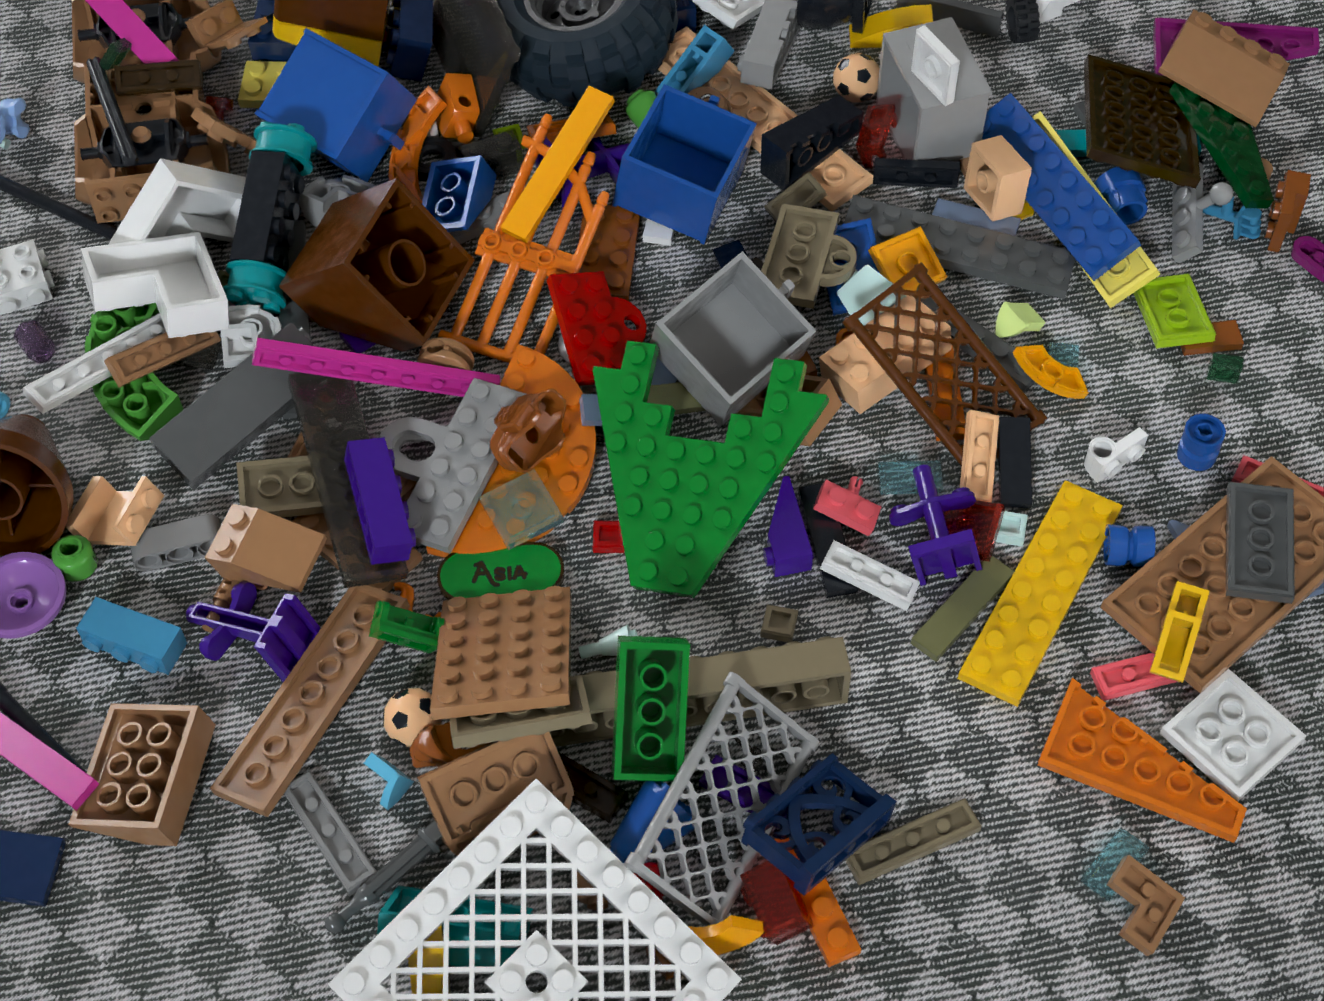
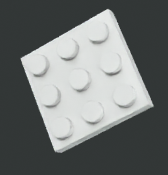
(1232, 735)

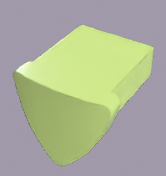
(1016, 318)

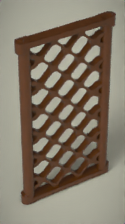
(943, 314)

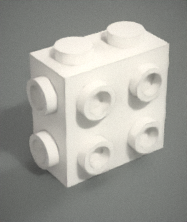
(23, 277)

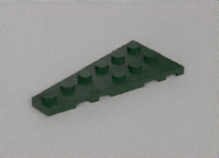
(1230, 145)

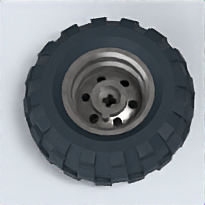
(587, 44)

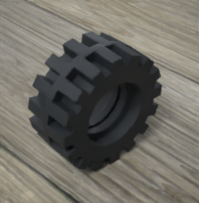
(1022, 20)

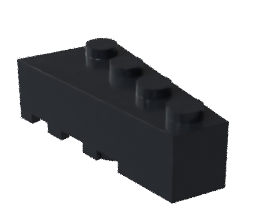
(808, 140)

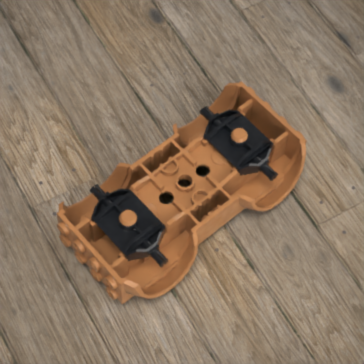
(162, 133)

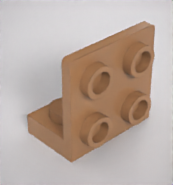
(222, 27)

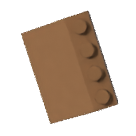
(1224, 67)
(145, 772)

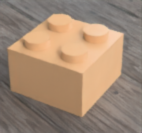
(997, 178)

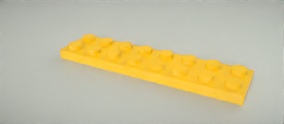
(1039, 594)

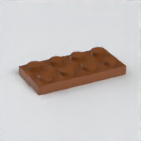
(614, 249)

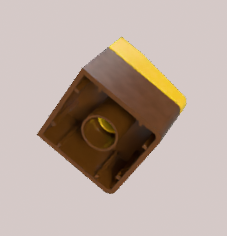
(348, 23)

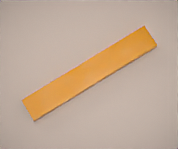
(557, 164)

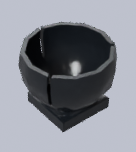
(832, 13)

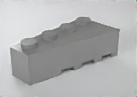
(769, 43)

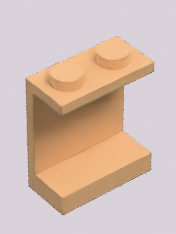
(114, 515)

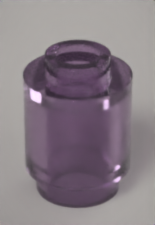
(34, 341)

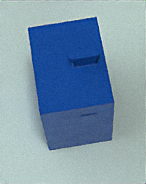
(341, 103)
(683, 163)

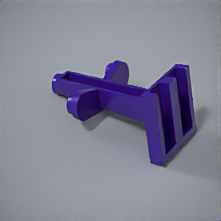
(606, 161)
(943, 551)
(276, 639)

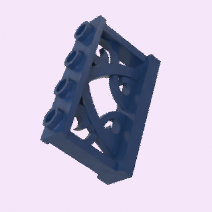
(816, 864)

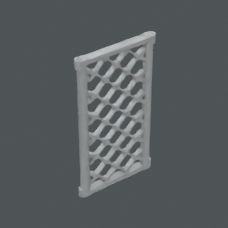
(636, 859)

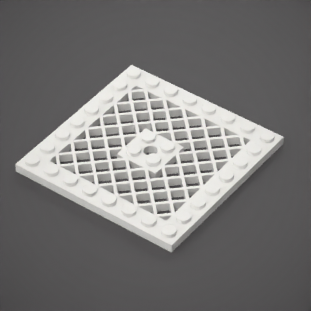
(541, 812)

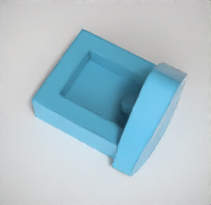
(397, 781)

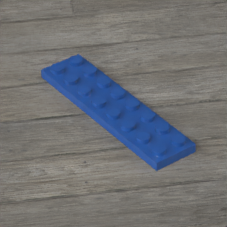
(1061, 193)

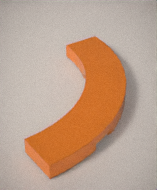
(405, 162)

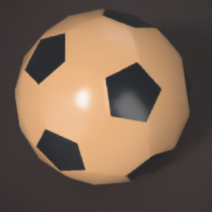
(856, 77)
(407, 715)

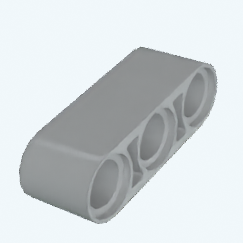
(175, 542)

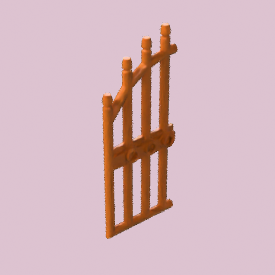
(528, 256)

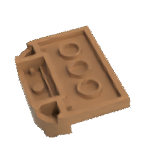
(481, 784)

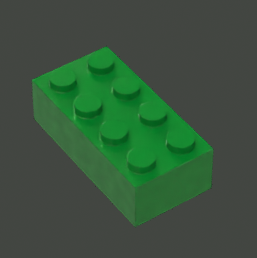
(650, 708)

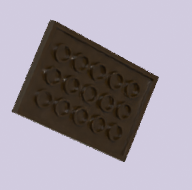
(1138, 123)

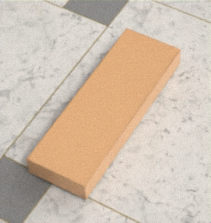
(979, 454)

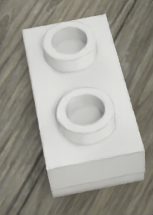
(1113, 454)

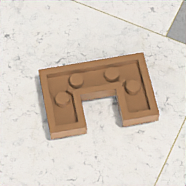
(222, 131)

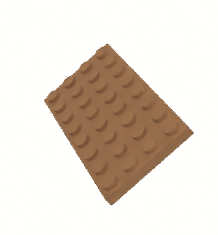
(1199, 559)

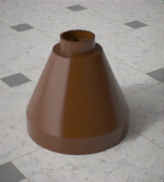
(33, 487)

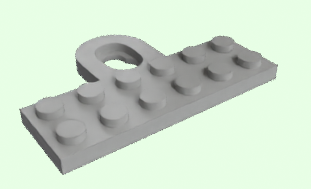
(456, 470)

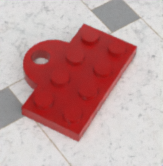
(593, 322)

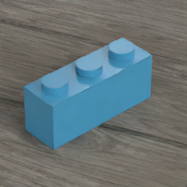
(131, 636)

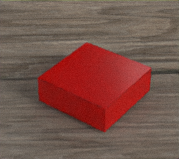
(607, 537)

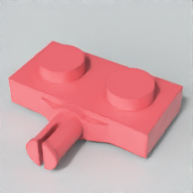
(848, 506)

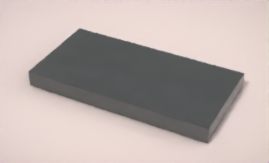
(1260, 542)

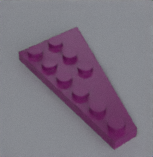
(1287, 41)

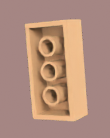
(859, 376)

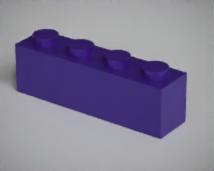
(379, 500)

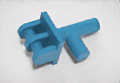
(1246, 221)

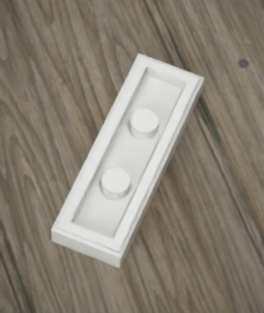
(870, 575)

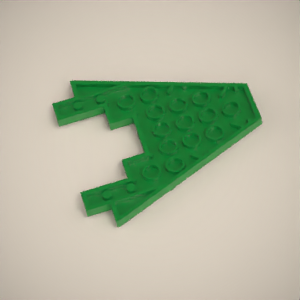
(689, 496)

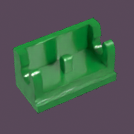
(405, 627)

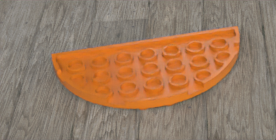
(563, 473)

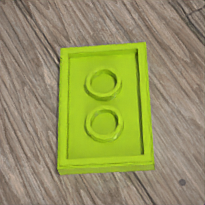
(1174, 312)

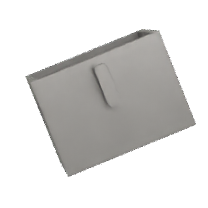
(924, 124)
(728, 335)

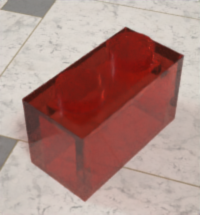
(775, 903)

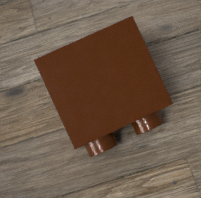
(378, 268)

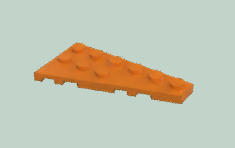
(1124, 761)

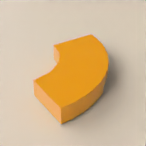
(1050, 373)
(730, 933)

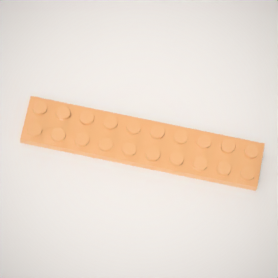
(837, 175)

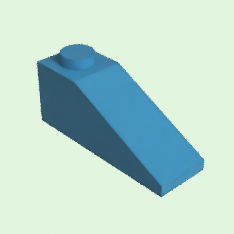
(699, 62)

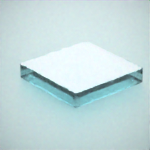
(521, 509)

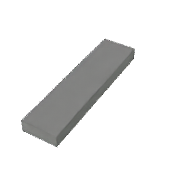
(329, 832)

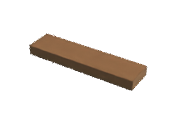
(155, 355)

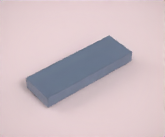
(975, 217)

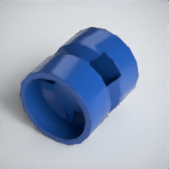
(1201, 442)
(1121, 545)

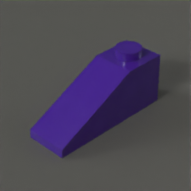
(788, 541)

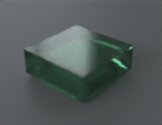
(115, 54)
(1224, 368)

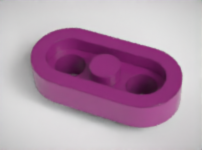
(1310, 255)

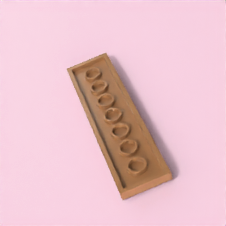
(305, 704)

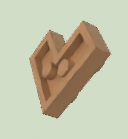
(1153, 900)

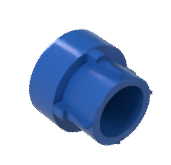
(1124, 193)

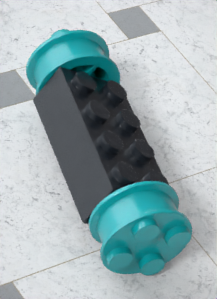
(268, 215)

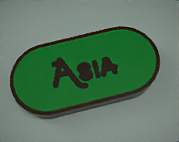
(500, 572)

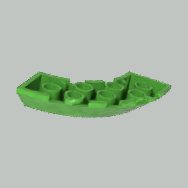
(143, 404)

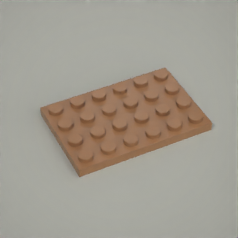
(503, 653)

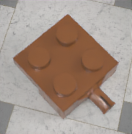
(1287, 208)

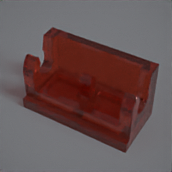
(875, 132)

